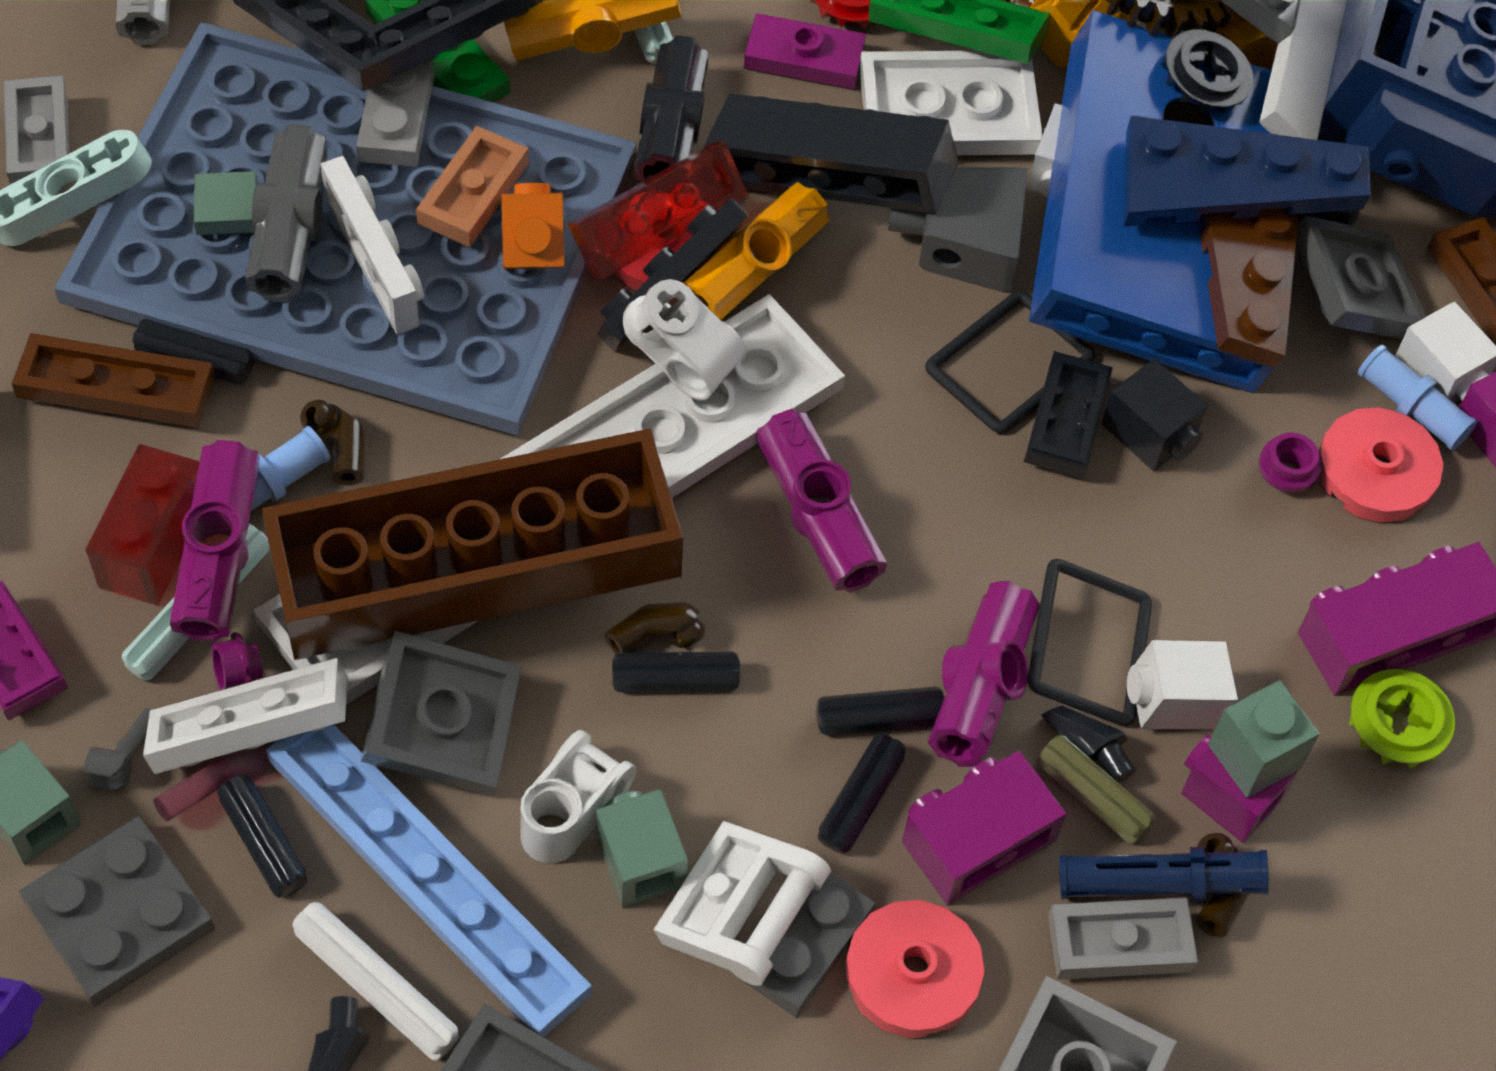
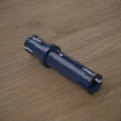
(1165, 874)

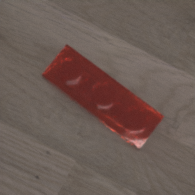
(656, 210)

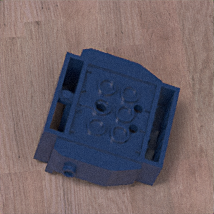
(1422, 98)

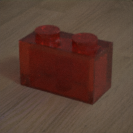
(141, 528)

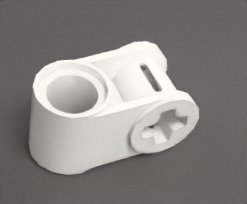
(687, 340)
(572, 789)

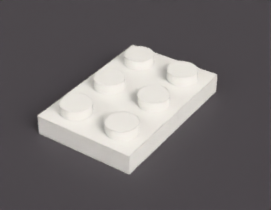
(982, 96)

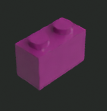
(982, 825)

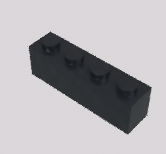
(838, 151)

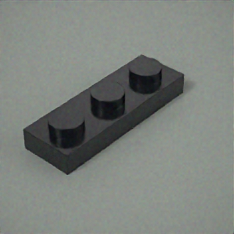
(708, 232)

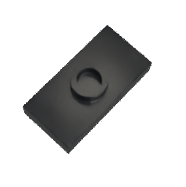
(1068, 414)

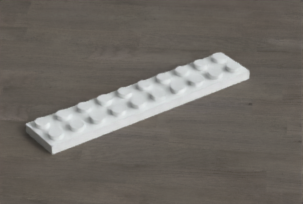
(691, 435)

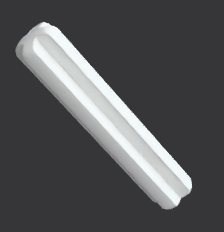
(376, 981)

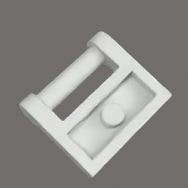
(725, 891)

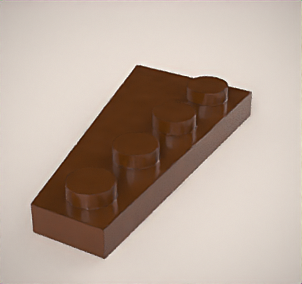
(1251, 281)

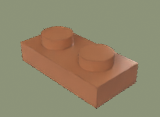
(472, 186)

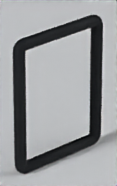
(969, 334)
(1053, 568)

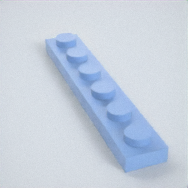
(432, 877)

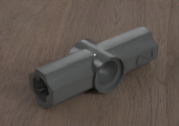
(286, 213)

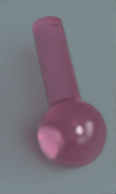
(208, 779)

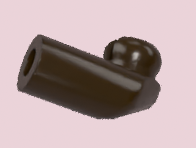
(341, 436)
(656, 619)
(1221, 909)

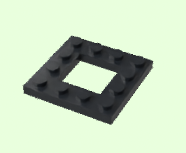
(374, 53)

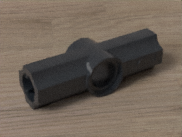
(672, 107)

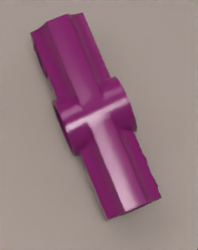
(834, 527)
(212, 573)
(984, 674)

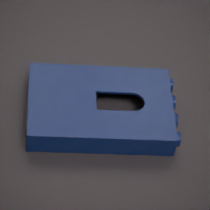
(1113, 282)

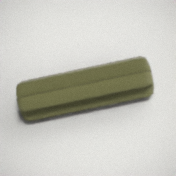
(1096, 789)

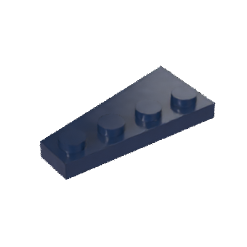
(1214, 169)

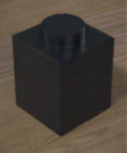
(1155, 415)

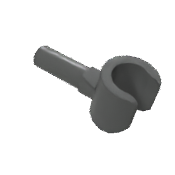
(113, 767)

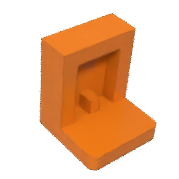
(532, 228)

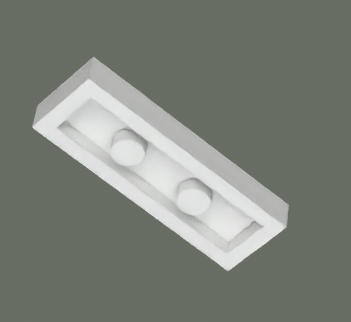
(372, 244)
(246, 716)

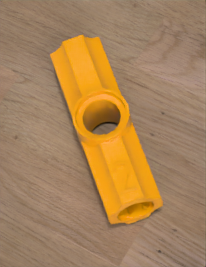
(586, 24)
(773, 237)

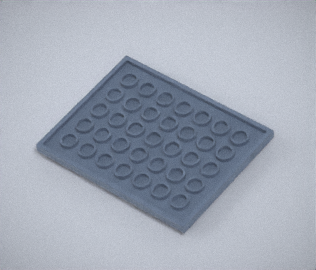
(480, 327)

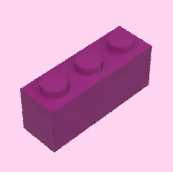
(1402, 616)

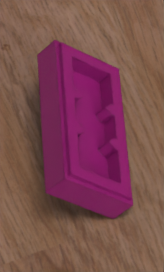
(804, 51)
(26, 667)

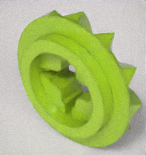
(1428, 712)

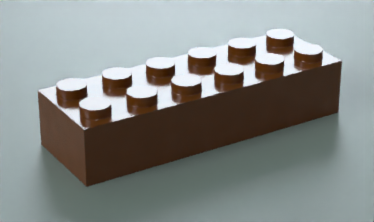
(473, 543)

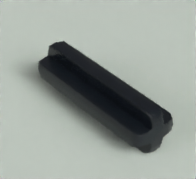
(228, 360)
(675, 671)
(878, 710)
(861, 793)
(262, 835)

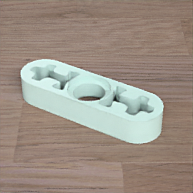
(102, 171)

